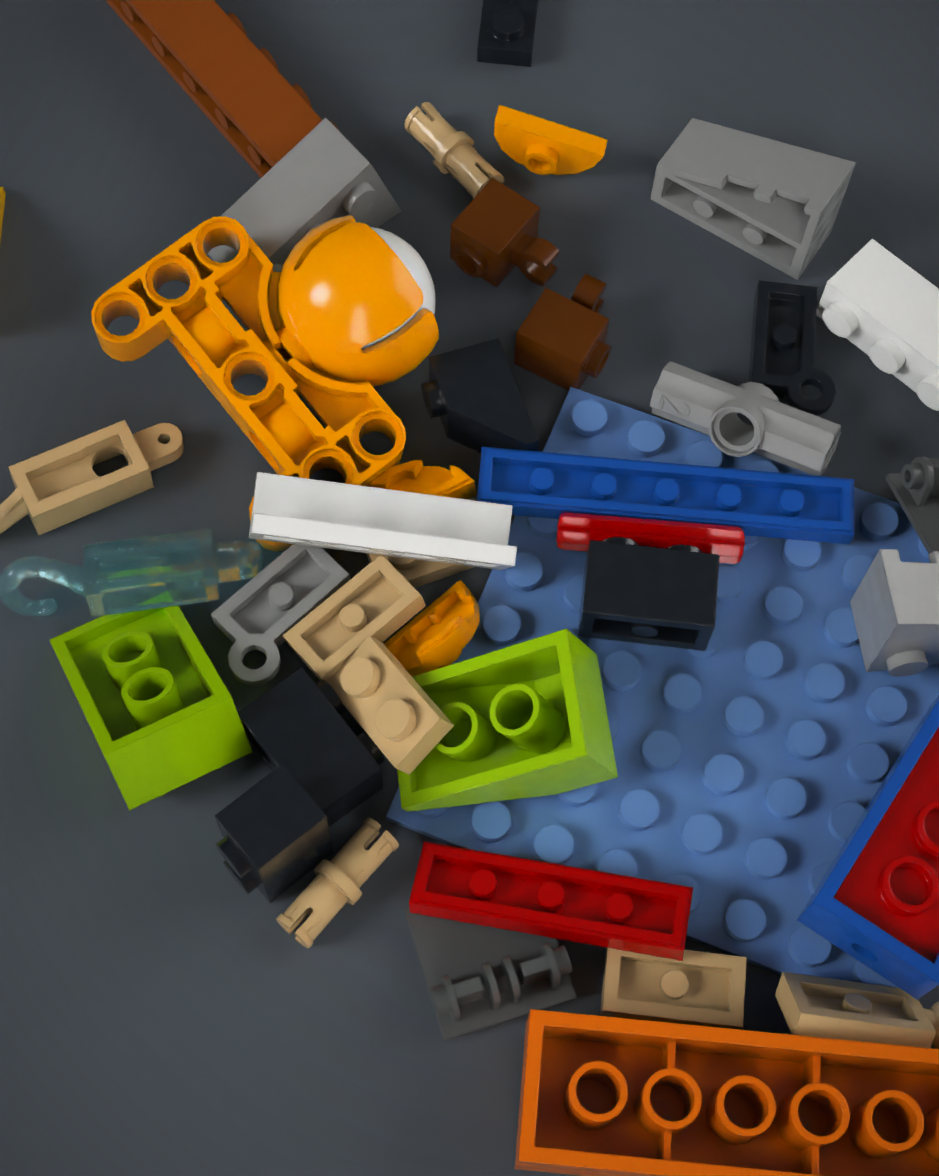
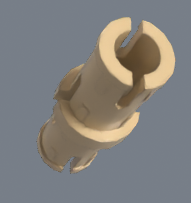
(450, 149)
(337, 882)

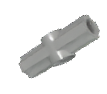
(777, 428)

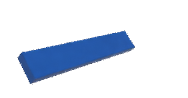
(751, 499)

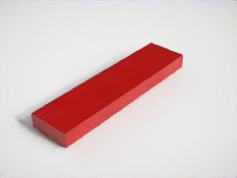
(552, 900)

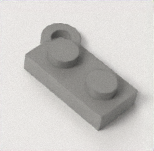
(273, 605)

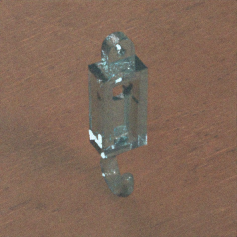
(137, 573)

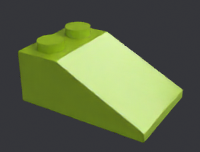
(151, 700)
(522, 727)

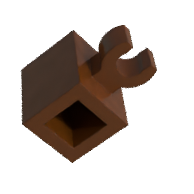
(501, 233)
(565, 336)

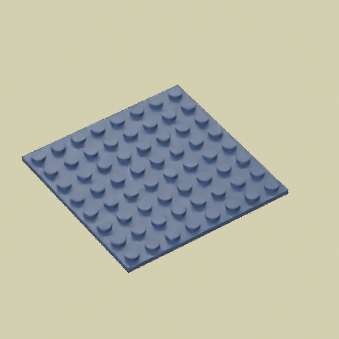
(727, 758)

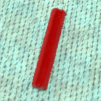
(577, 529)

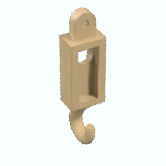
(62, 483)

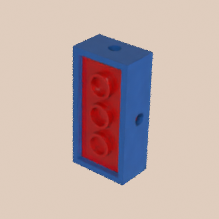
(885, 880)

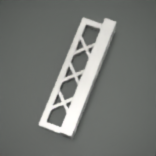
(381, 521)

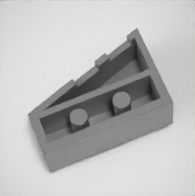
(307, 187)
(753, 192)
(898, 614)

